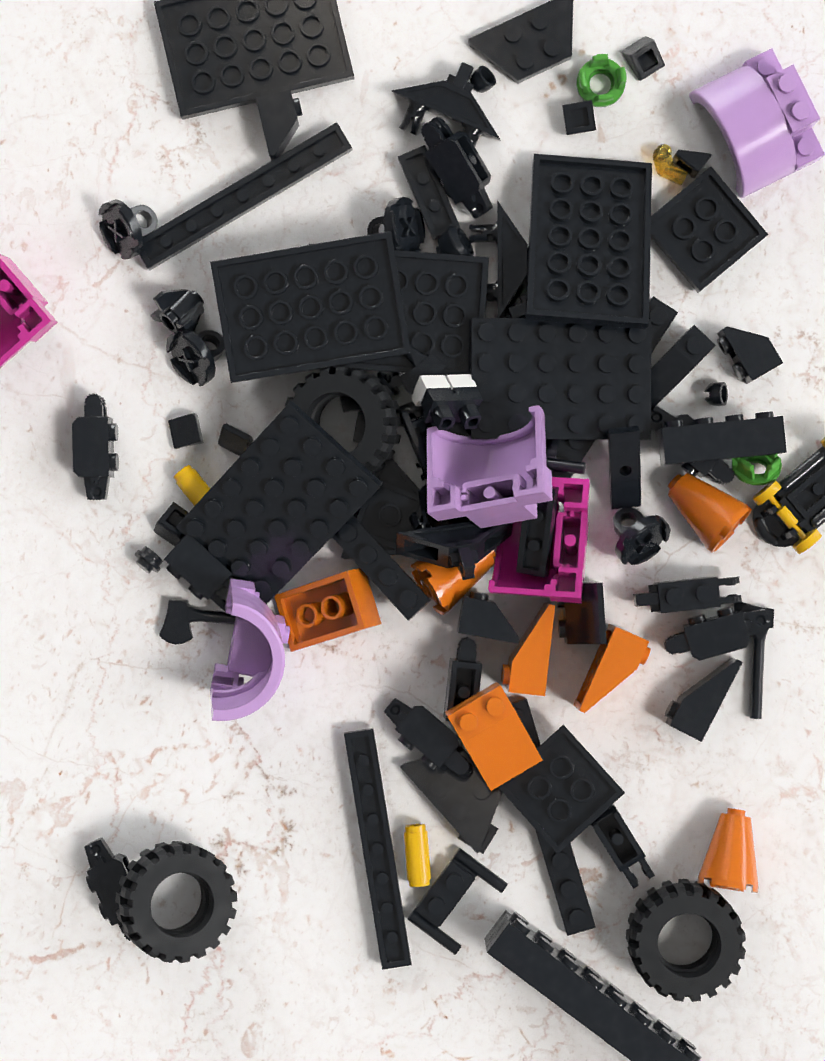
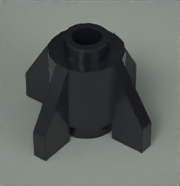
(178, 309)

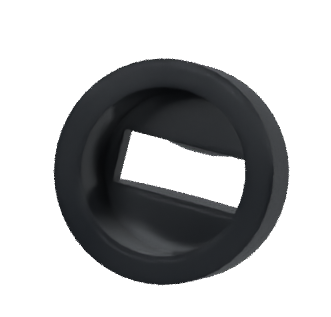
(482, 79)
(717, 394)

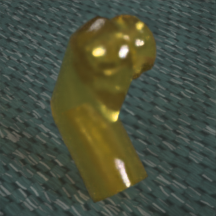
(664, 165)

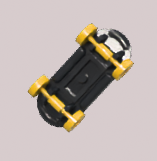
(794, 507)

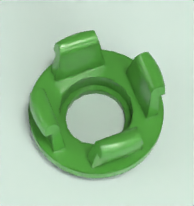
(601, 65)
(745, 470)

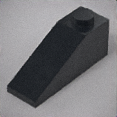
(678, 363)
(700, 703)

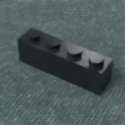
(721, 439)

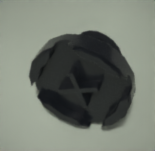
(404, 223)
(121, 227)
(192, 356)
(642, 538)

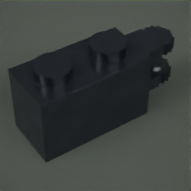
(199, 569)
(463, 675)

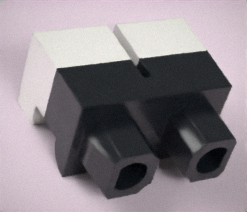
(448, 400)

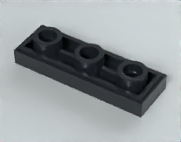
(624, 467)

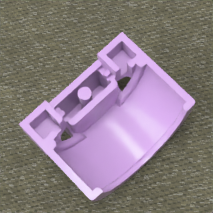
(763, 120)
(488, 478)
(253, 652)

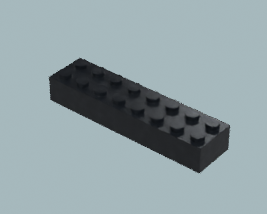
(583, 993)

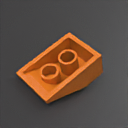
(328, 609)
(530, 659)
(611, 665)
(494, 735)

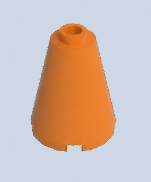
(707, 509)
(446, 584)
(731, 854)

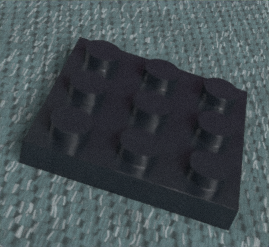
(705, 229)
(563, 790)

